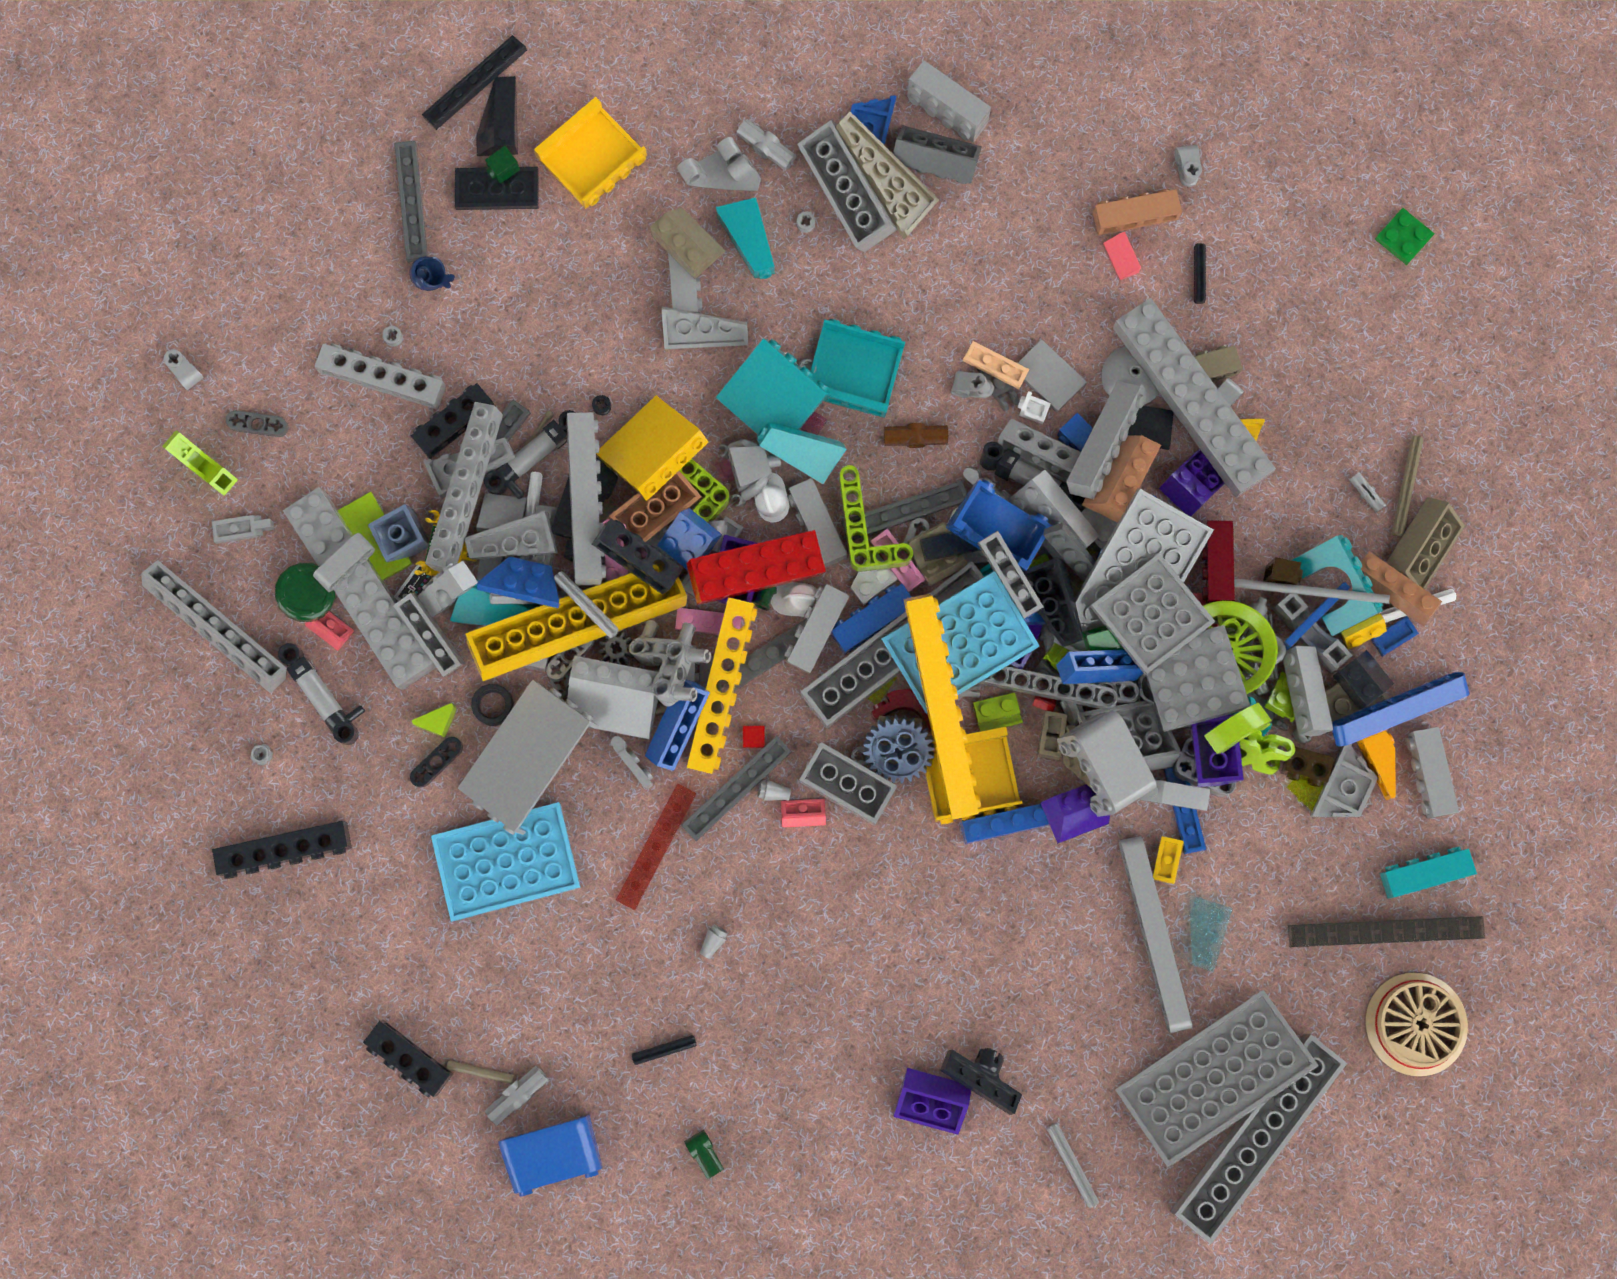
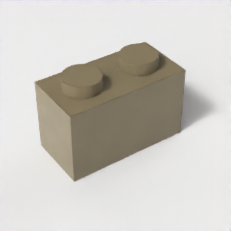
(1220, 363)

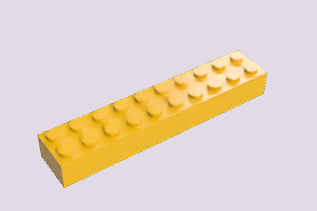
(552, 630)
(941, 706)

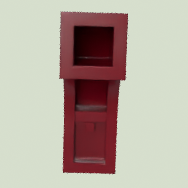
(900, 700)

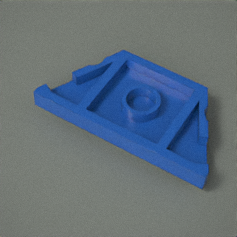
(875, 116)
(522, 581)

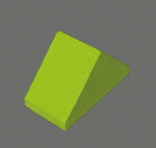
(437, 720)

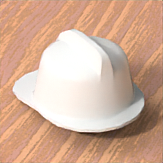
(773, 500)
(793, 598)

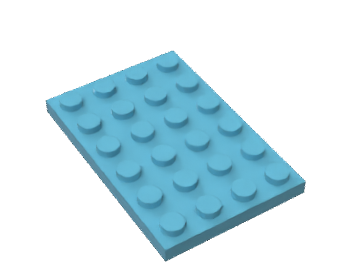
(981, 636)
(493, 869)

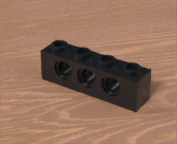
(448, 432)
(625, 556)
(376, 1046)

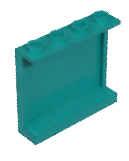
(857, 366)
(772, 389)

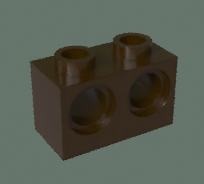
(1283, 571)
(1308, 760)

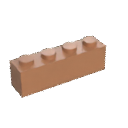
(1137, 211)
(1403, 592)

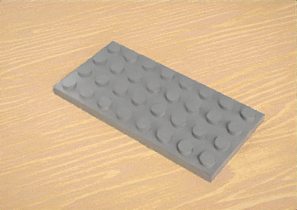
(1140, 535)
(1216, 1078)

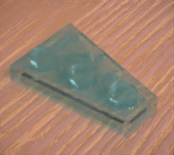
(1207, 930)

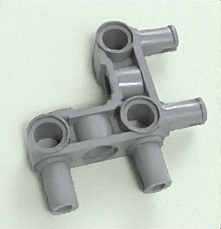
(675, 661)

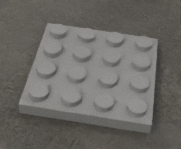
(1152, 614)
(1198, 682)

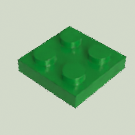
(1404, 236)

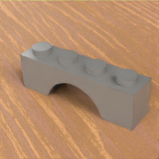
(1330, 651)

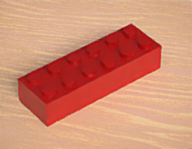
(755, 567)

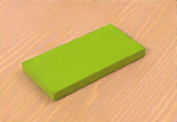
(357, 517)

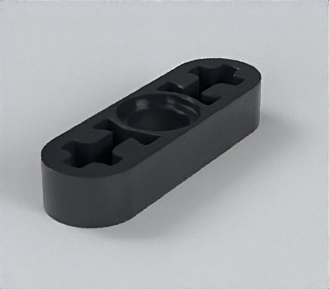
(427, 761)

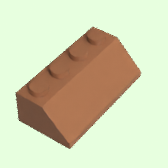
(1124, 478)
(651, 516)

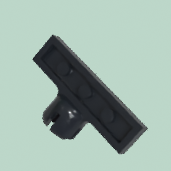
(982, 1077)

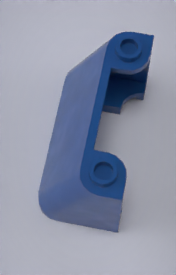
(986, 512)
(551, 1155)

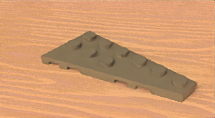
(895, 185)

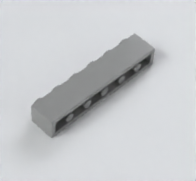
(1105, 440)

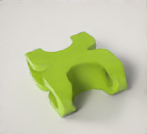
(1260, 749)

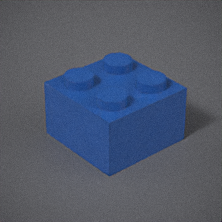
(689, 537)

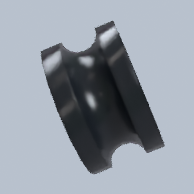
(605, 411)

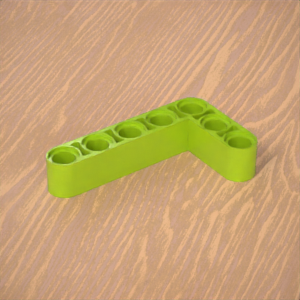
(708, 493)
(859, 528)

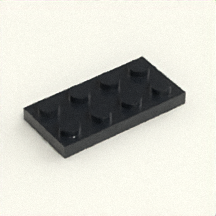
(479, 192)

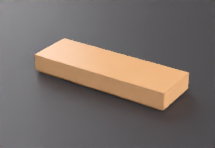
(996, 365)

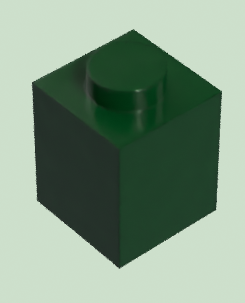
(501, 165)

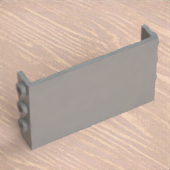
(525, 755)

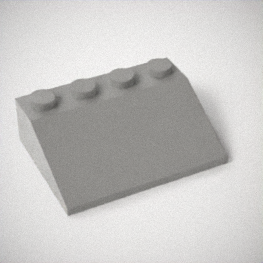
(614, 695)
(1143, 722)

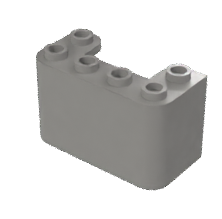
(1110, 762)

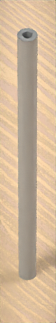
(1314, 591)

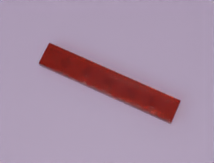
(656, 847)

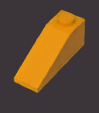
(1380, 757)

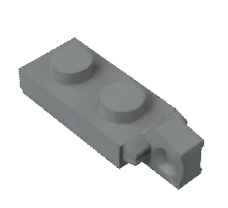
(240, 528)

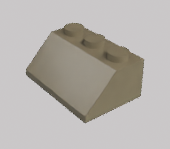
(686, 241)

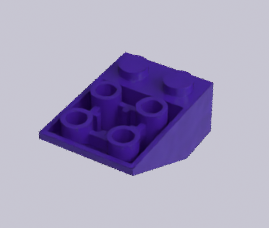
(1192, 484)

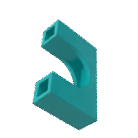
(1338, 554)

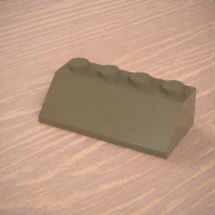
(1426, 541)

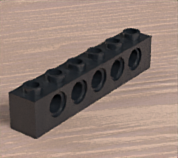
(225, 856)

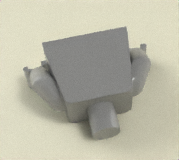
(749, 467)

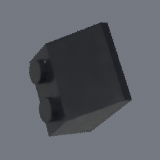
(1363, 680)

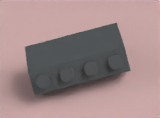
(937, 154)

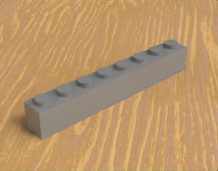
(584, 497)

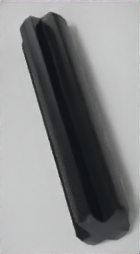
(1199, 273)
(664, 1049)

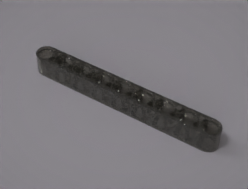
(1386, 931)

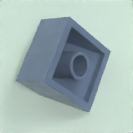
(399, 534)

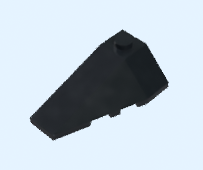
(499, 119)
(562, 521)
(1055, 593)

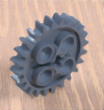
(891, 732)

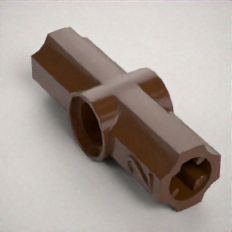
(915, 435)

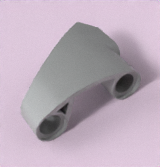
(722, 170)

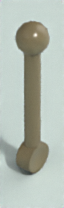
(548, 415)

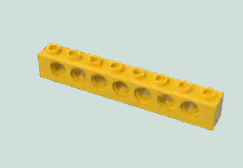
(697, 758)

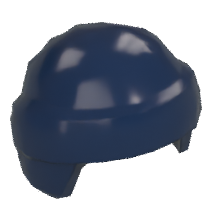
(429, 274)

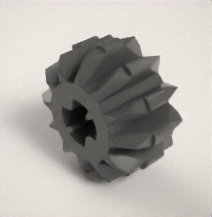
(609, 653)

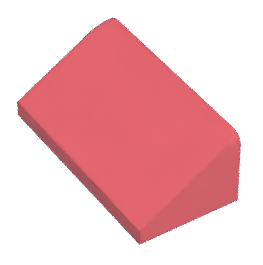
(1122, 256)
(331, 630)
(803, 812)

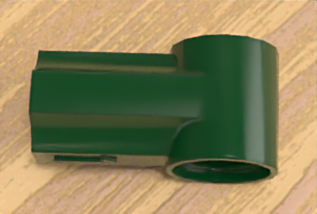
(702, 1150)

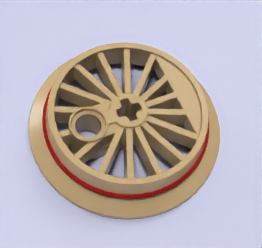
(1404, 1058)

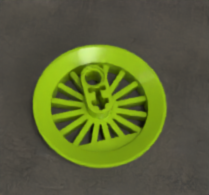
(1252, 619)

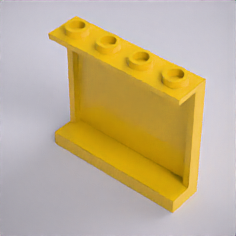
(590, 153)
(652, 447)
(992, 773)

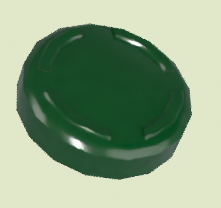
(301, 594)

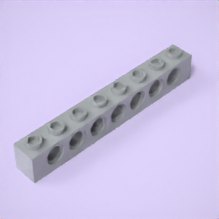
(464, 486)
(213, 626)

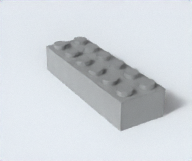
(846, 187)

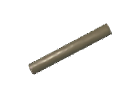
(481, 1072)

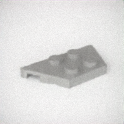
(1347, 787)

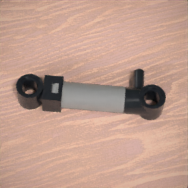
(552, 437)
(1012, 467)
(319, 695)

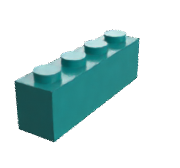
(1427, 873)

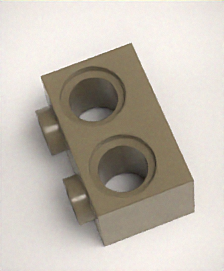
(1052, 728)

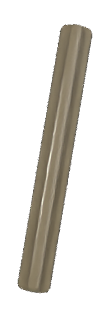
(1407, 486)

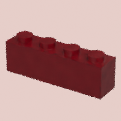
(1219, 563)

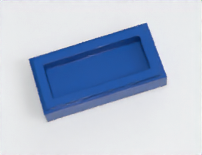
(1395, 636)

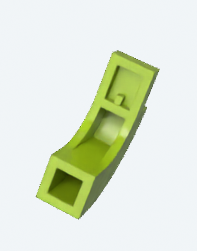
(200, 463)
(1238, 727)

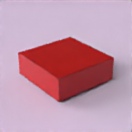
(1044, 703)
(753, 736)

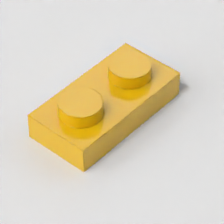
(1363, 631)
(1168, 860)

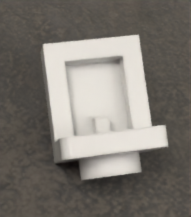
(1033, 408)

